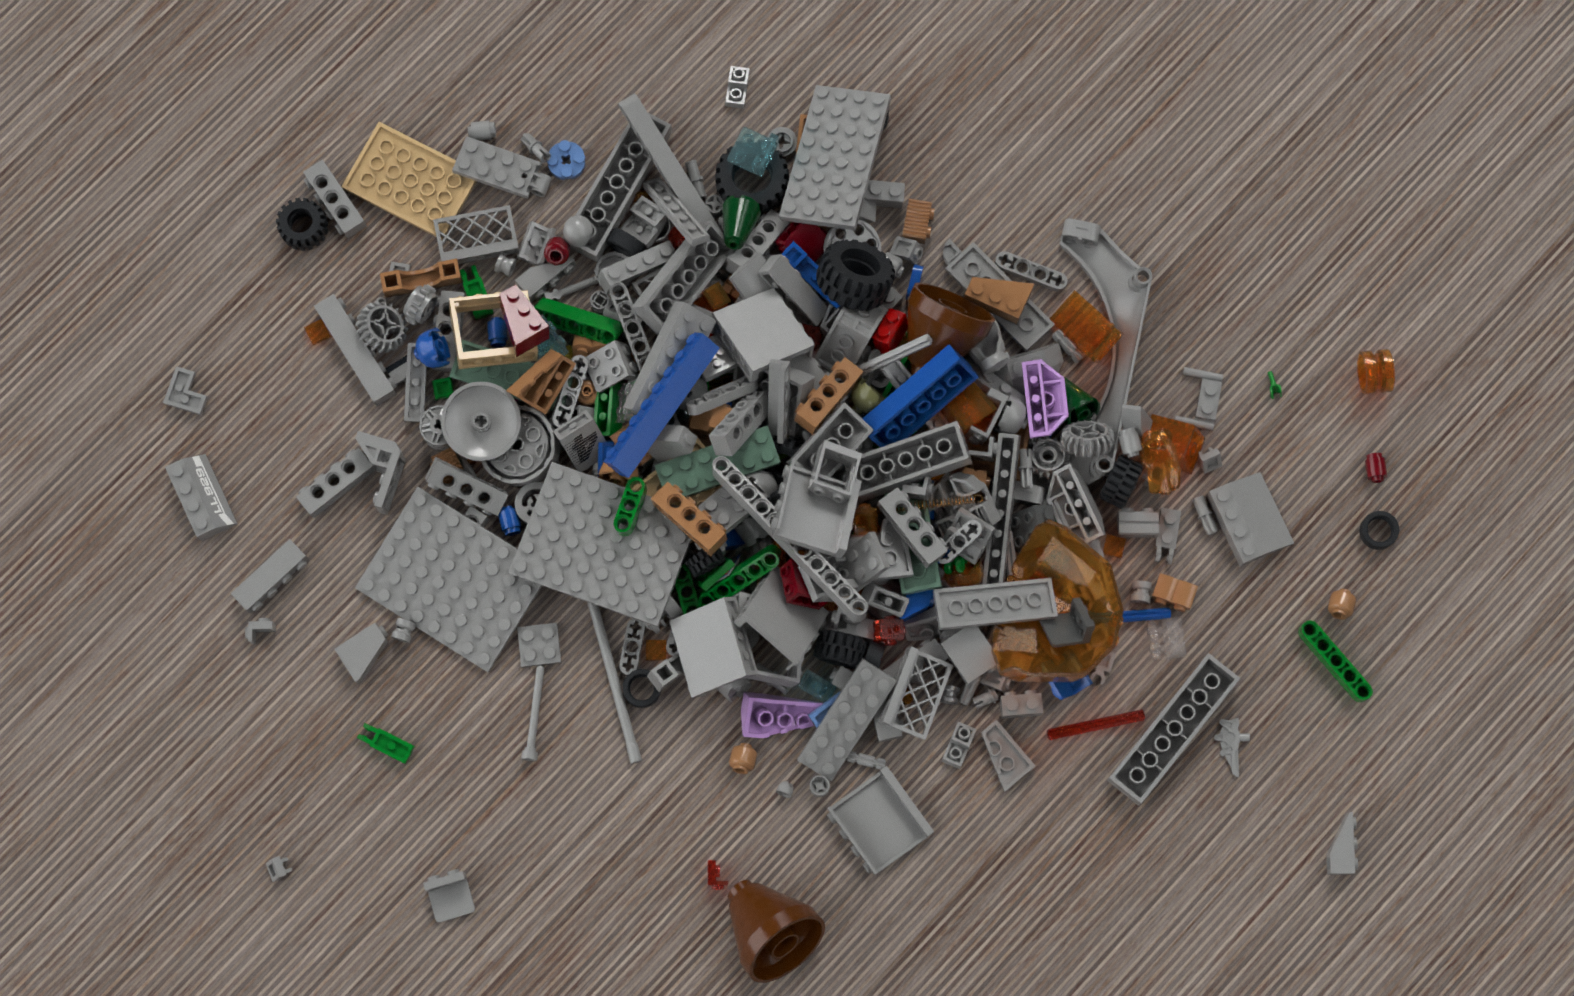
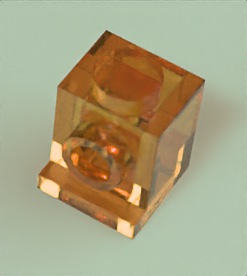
(865, 520)

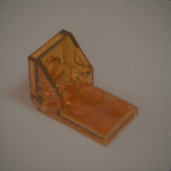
(1086, 327)

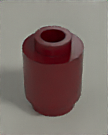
(1376, 467)

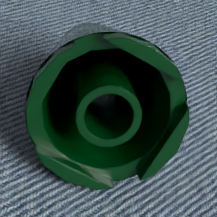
(739, 220)
(1080, 403)

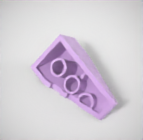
(773, 714)

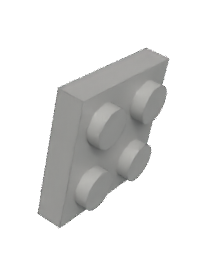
(539, 645)

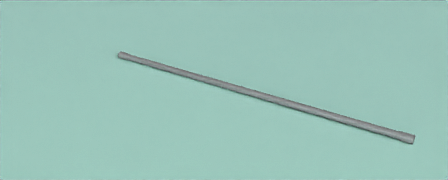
(631, 744)

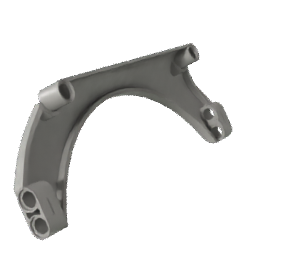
(1125, 307)

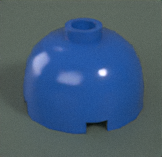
(432, 349)

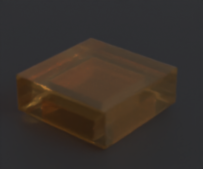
(317, 332)
(1114, 546)
(655, 650)

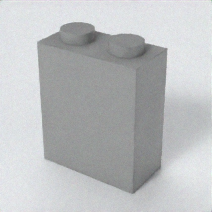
(969, 654)

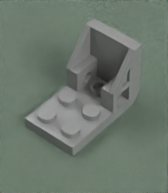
(849, 335)
(378, 452)
(858, 566)

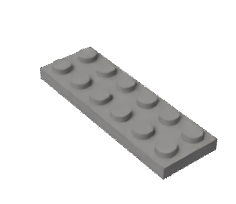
(975, 263)
(995, 603)
(846, 719)

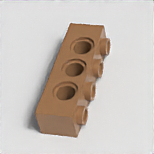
(811, 419)
(708, 542)

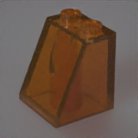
(969, 408)
(1186, 439)

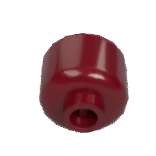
(557, 251)

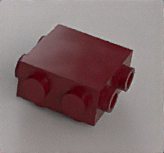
(806, 236)
(795, 587)

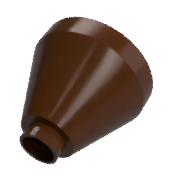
(946, 319)
(772, 930)

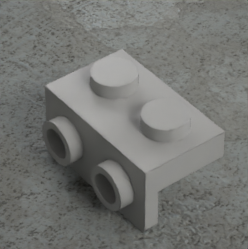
(534, 243)

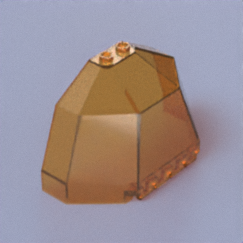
(1076, 572)

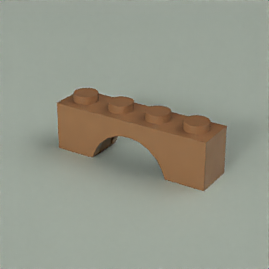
(405, 282)

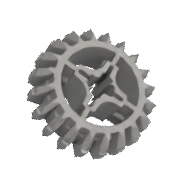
(387, 322)
(1087, 438)

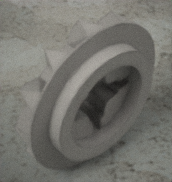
(789, 137)

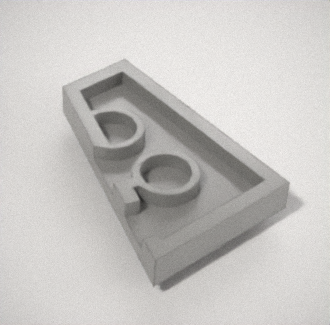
(896, 553)
(1006, 755)

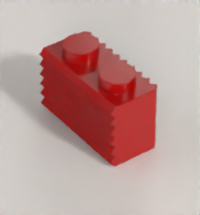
(890, 331)

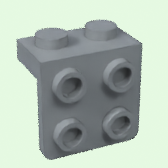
(611, 365)
(449, 895)

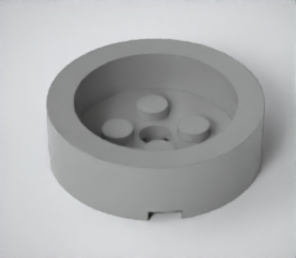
(535, 456)

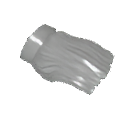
(990, 352)

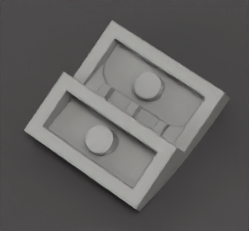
(645, 222)
(746, 278)
(974, 551)

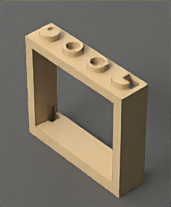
(483, 357)

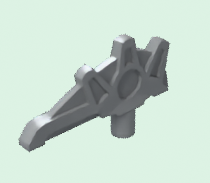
(1229, 740)

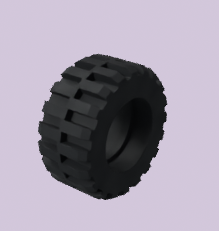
(767, 198)
(855, 275)

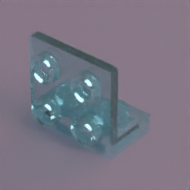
(753, 151)
(555, 342)

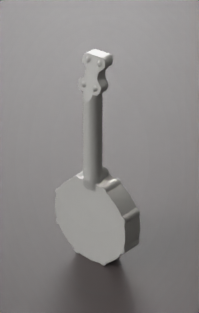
(604, 261)

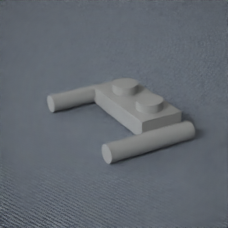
(1207, 399)

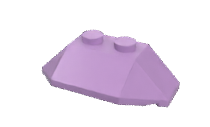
(1044, 398)

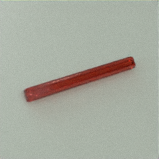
(1096, 724)

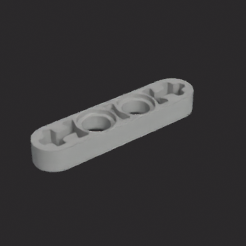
(1032, 267)
(573, 393)
(721, 396)

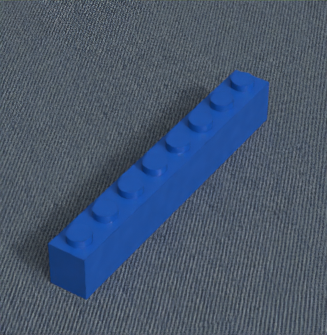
(661, 404)

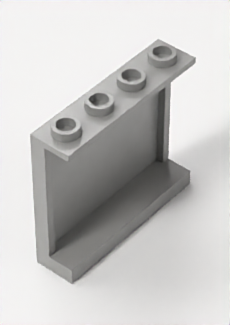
(761, 331)
(813, 519)
(783, 624)
(713, 646)
(879, 821)

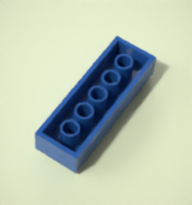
(920, 397)

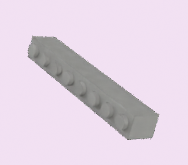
(1003, 498)

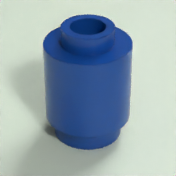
(497, 332)
(509, 521)

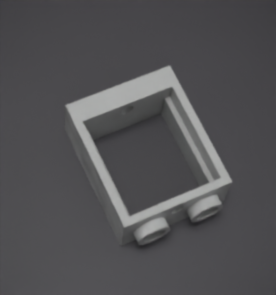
(841, 455)

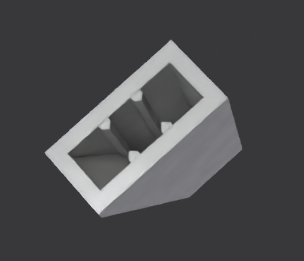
(673, 443)
(362, 651)

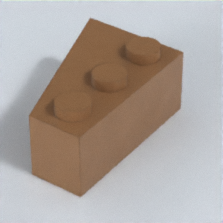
(1000, 297)
(543, 381)

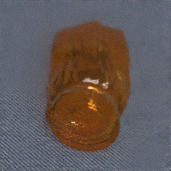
(1160, 461)

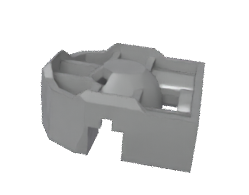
(964, 486)

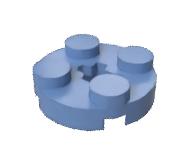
(577, 160)

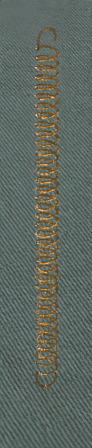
(940, 504)

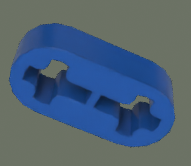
(915, 278)

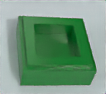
(442, 388)

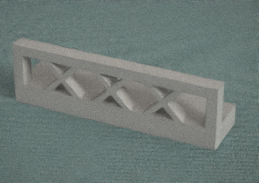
(779, 399)

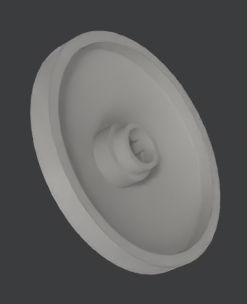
(481, 421)

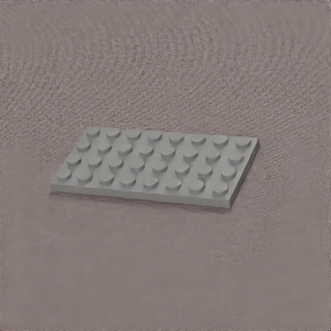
(835, 157)

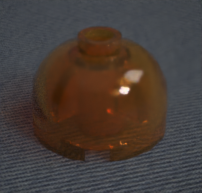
(970, 576)

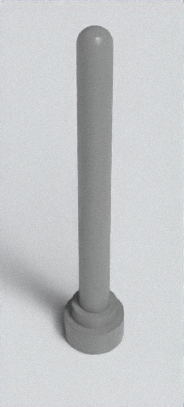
(529, 752)

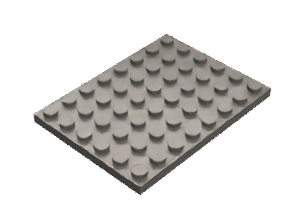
(580, 553)
(449, 579)

